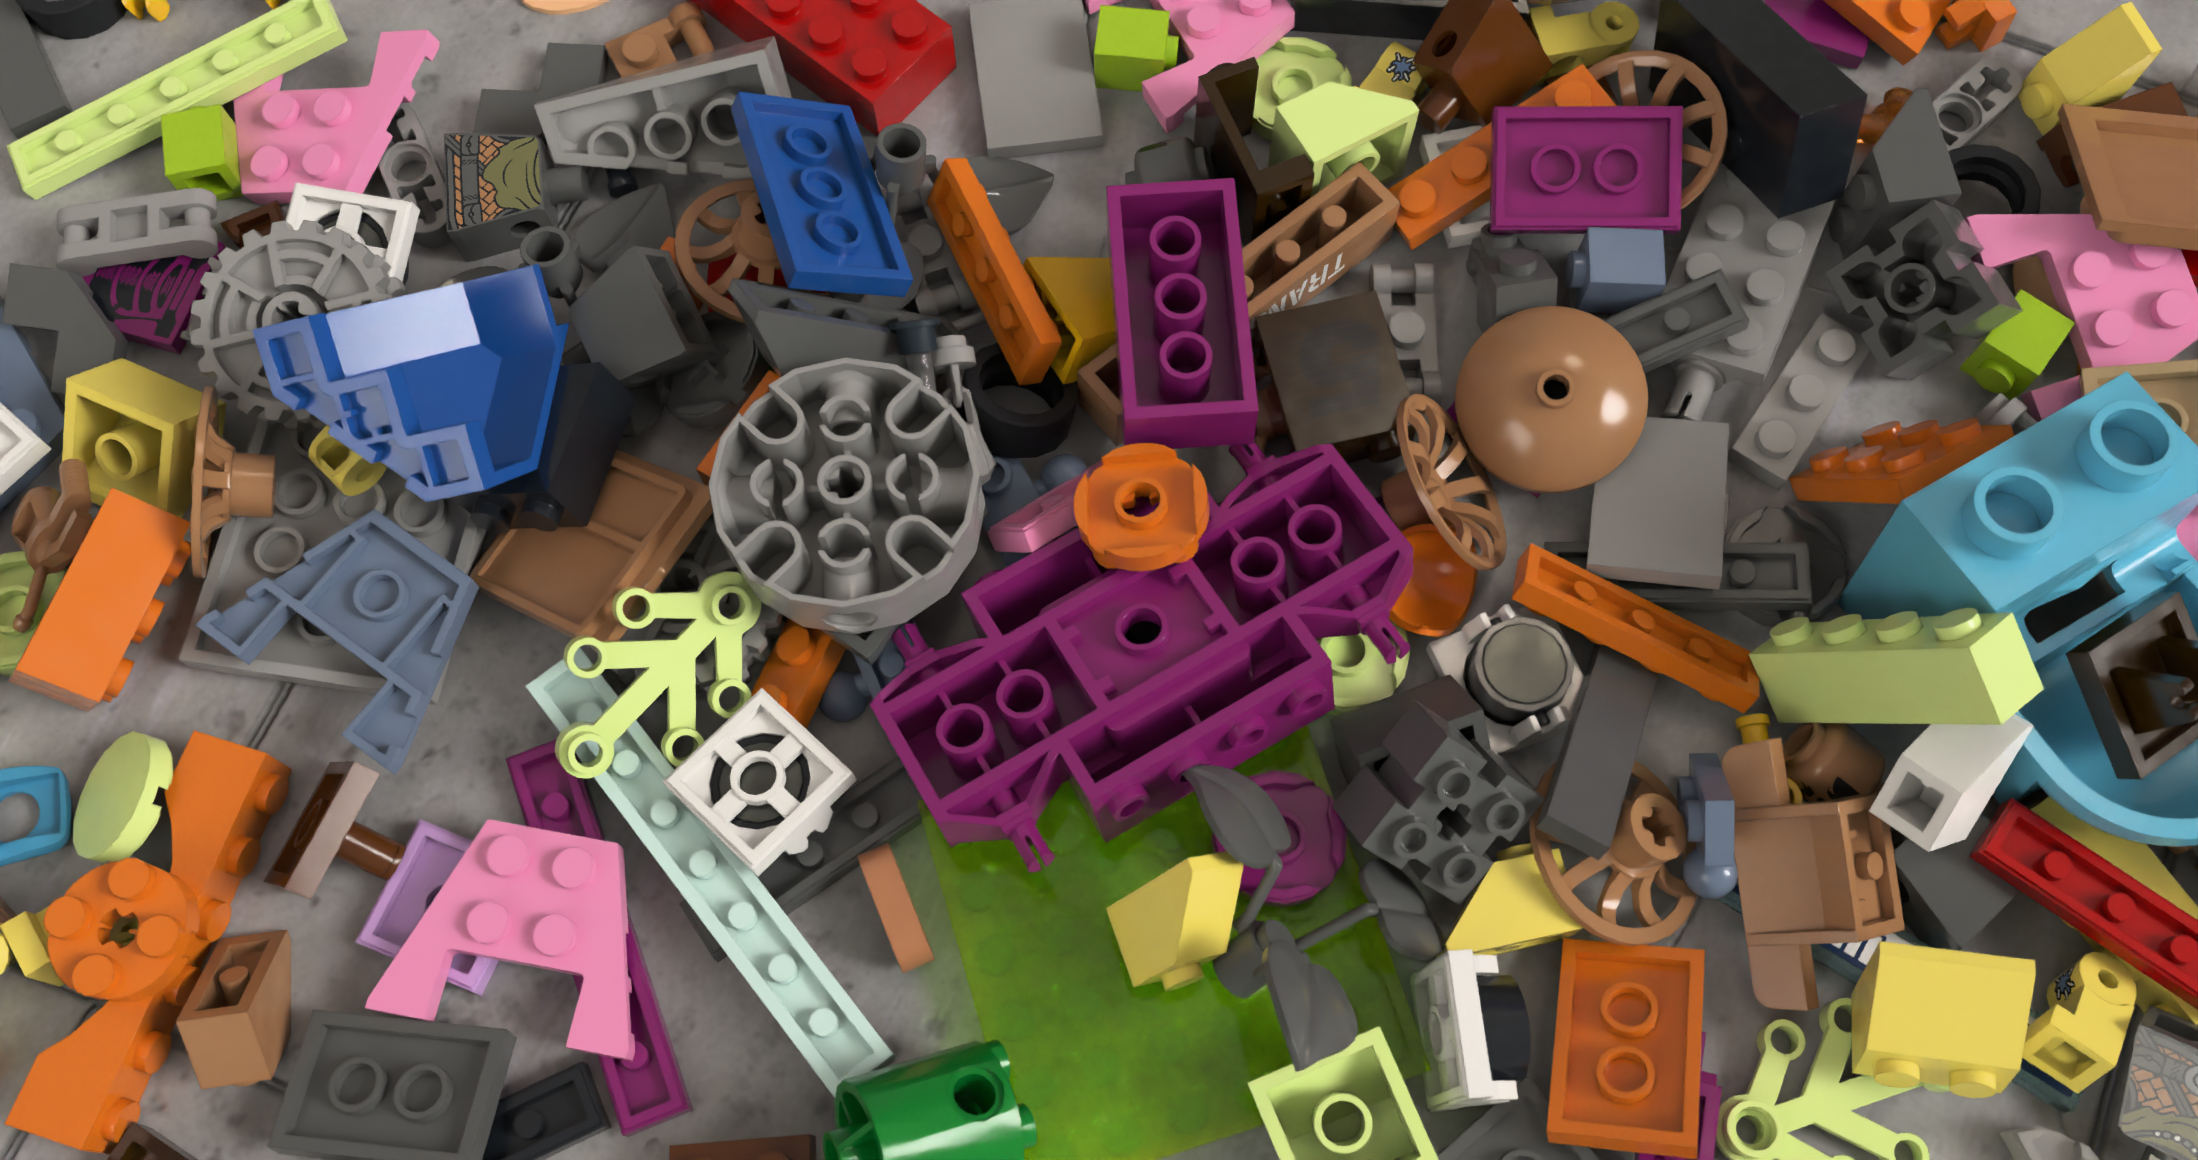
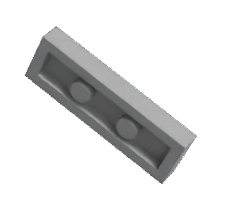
(1799, 401)

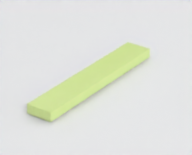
(199, 78)

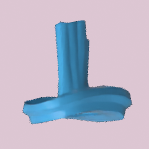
(51, 791)

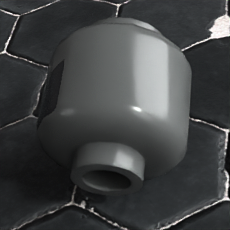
(1170, 162)

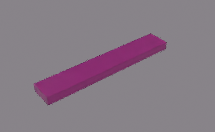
(651, 1085)

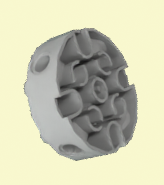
(788, 510)

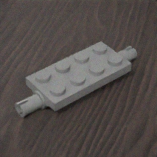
(1766, 269)

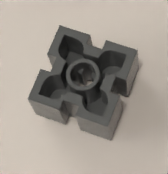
(1960, 300)
(1437, 803)

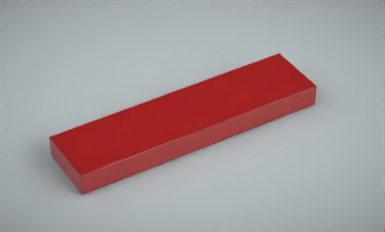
(2093, 896)

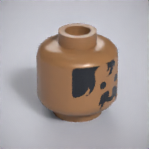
(1832, 762)

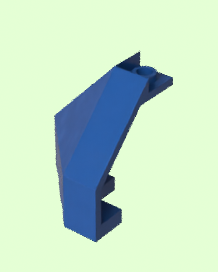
(429, 382)

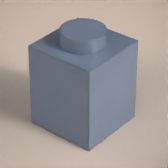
(1616, 268)

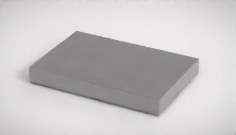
(1035, 77)
(1664, 507)

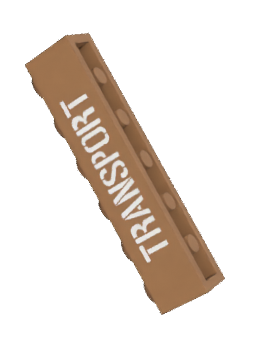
(1280, 270)

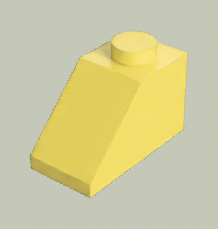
(2090, 67)
(1511, 908)
(1178, 920)

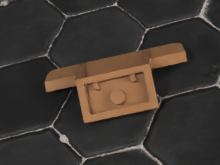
(1804, 874)

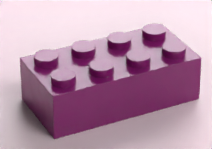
(1181, 314)

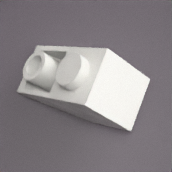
(1948, 780)

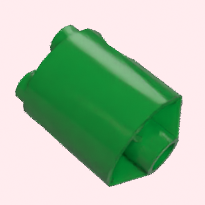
(933, 1109)

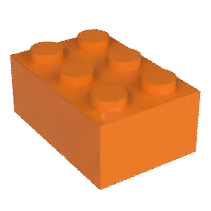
(104, 603)

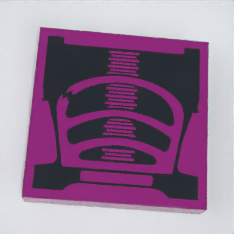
(151, 297)

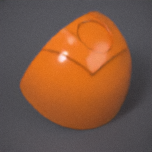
(1439, 588)

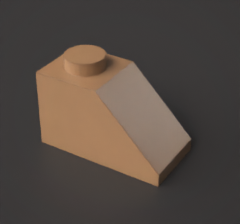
(240, 1011)

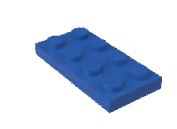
(820, 196)

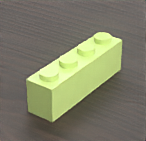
(1898, 669)

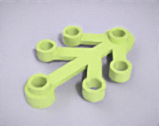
(667, 665)
(1821, 1102)

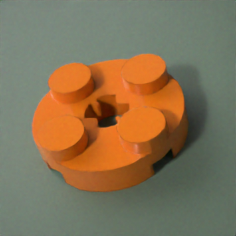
(1148, 541)
(86, 914)

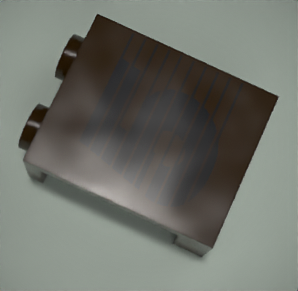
(1221, 120)
(1335, 376)

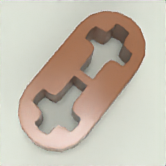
(895, 908)

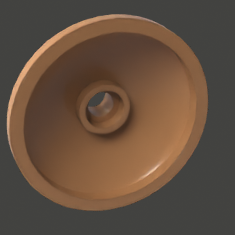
(1542, 440)

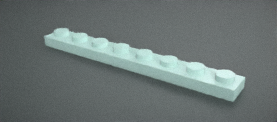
(720, 888)

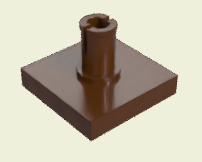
(329, 832)

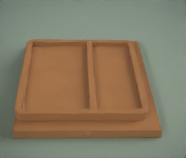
(2137, 173)
(573, 573)

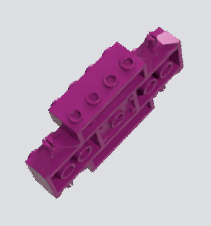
(1067, 697)

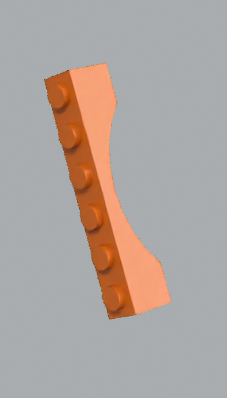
(93, 1080)

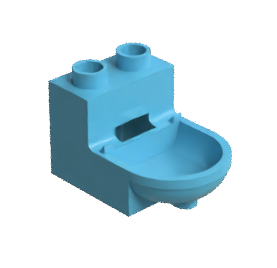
(2030, 524)

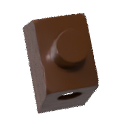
(1477, 61)

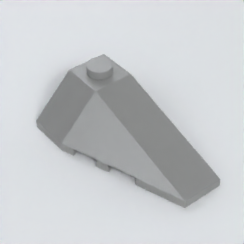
(666, 115)

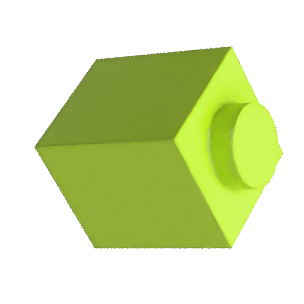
(1132, 47)
(202, 151)
(2018, 349)

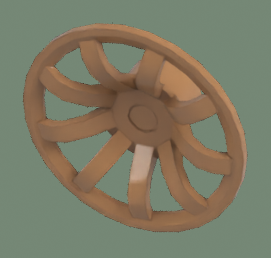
(1678, 69)
(746, 236)
(244, 483)
(1426, 497)
(1644, 839)

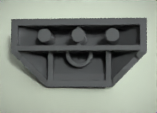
(812, 327)

